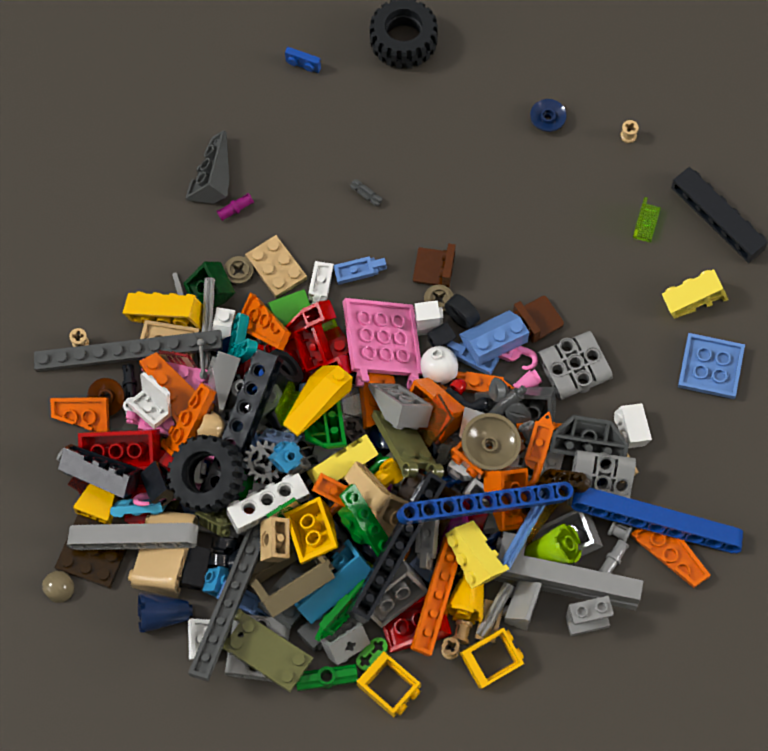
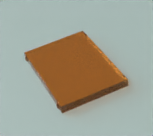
(438, 422)

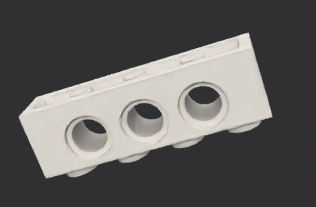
(242, 521)

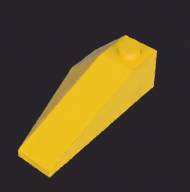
(318, 395)

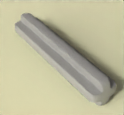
(495, 610)

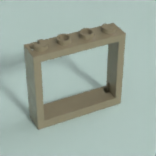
(296, 589)

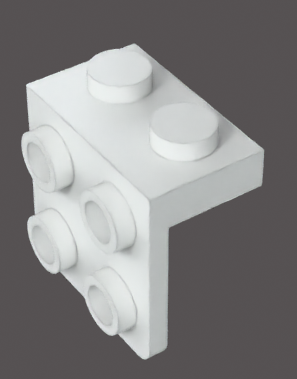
(152, 402)

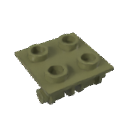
(216, 522)

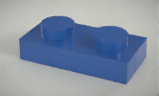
(302, 59)

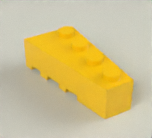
(170, 309)

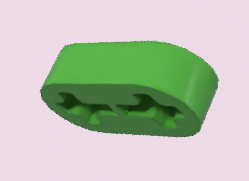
(367, 651)

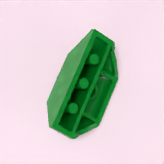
(328, 429)

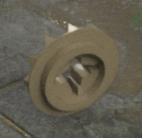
(238, 262)
(439, 291)

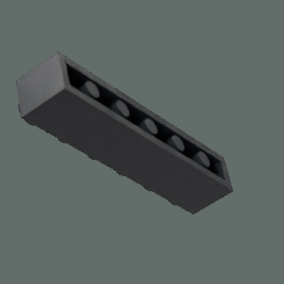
(719, 214)

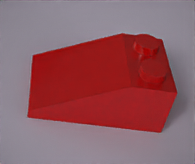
(401, 630)

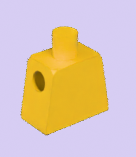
(96, 504)

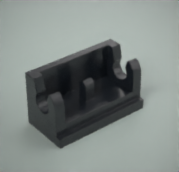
(156, 483)
(195, 568)

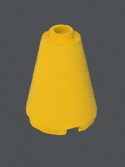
(466, 602)

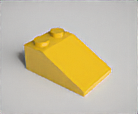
(312, 529)

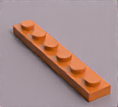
(435, 600)

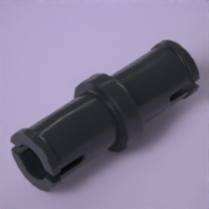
(129, 382)

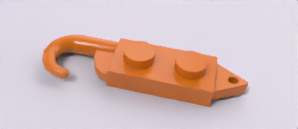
(476, 382)
(539, 447)

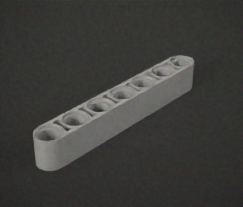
(132, 536)

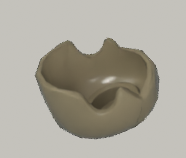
(58, 586)

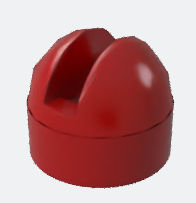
(459, 385)

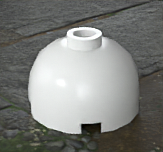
(439, 364)

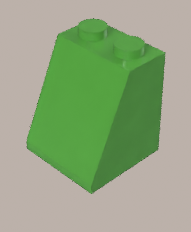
(288, 306)

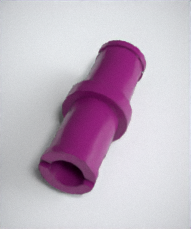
(235, 207)

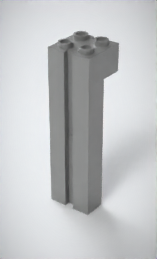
(569, 579)

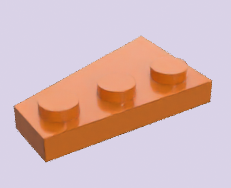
(82, 411)

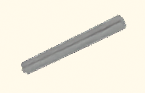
(207, 317)

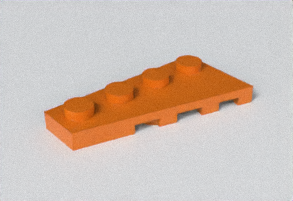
(674, 555)

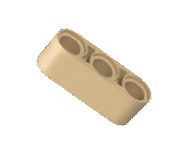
(368, 485)

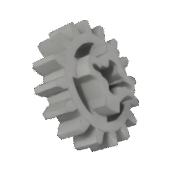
(261, 453)

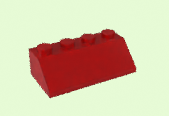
(129, 446)

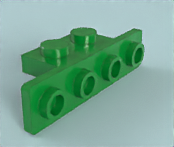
(361, 520)

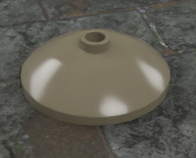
(497, 432)

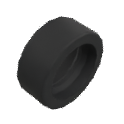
(462, 311)

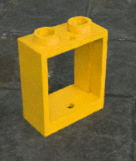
(473, 666)
(371, 673)

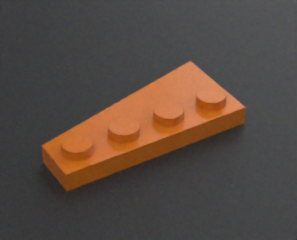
(264, 323)
(167, 377)
(189, 419)

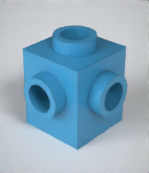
(286, 456)
(214, 580)

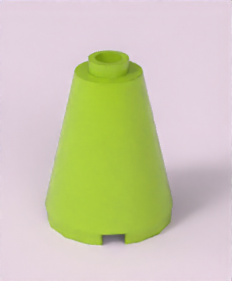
(557, 546)

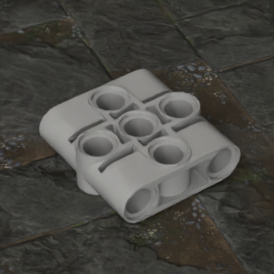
(581, 348)
(617, 470)
(239, 669)

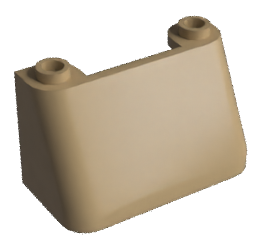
(161, 569)

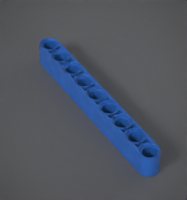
(477, 507)
(658, 520)

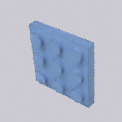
(711, 366)

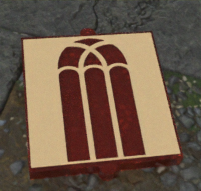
(178, 358)

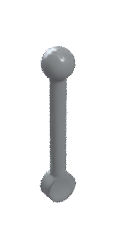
(203, 374)

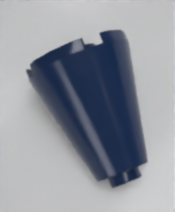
(161, 611)

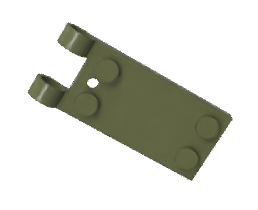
(407, 448)
(267, 652)

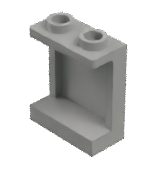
(589, 615)

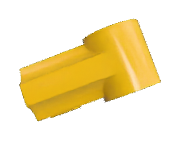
(389, 473)

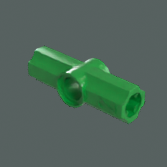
(341, 675)

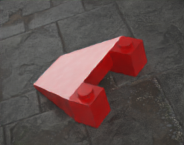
(308, 341)

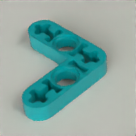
(238, 345)

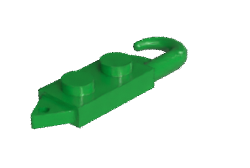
(337, 616)

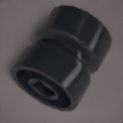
(222, 550)

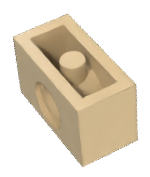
(274, 539)

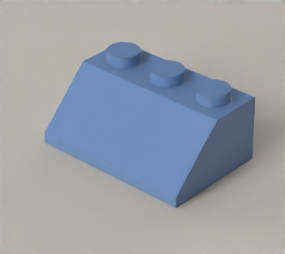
(495, 337)

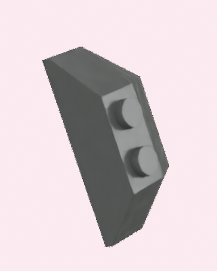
(588, 435)

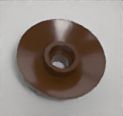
(107, 385)

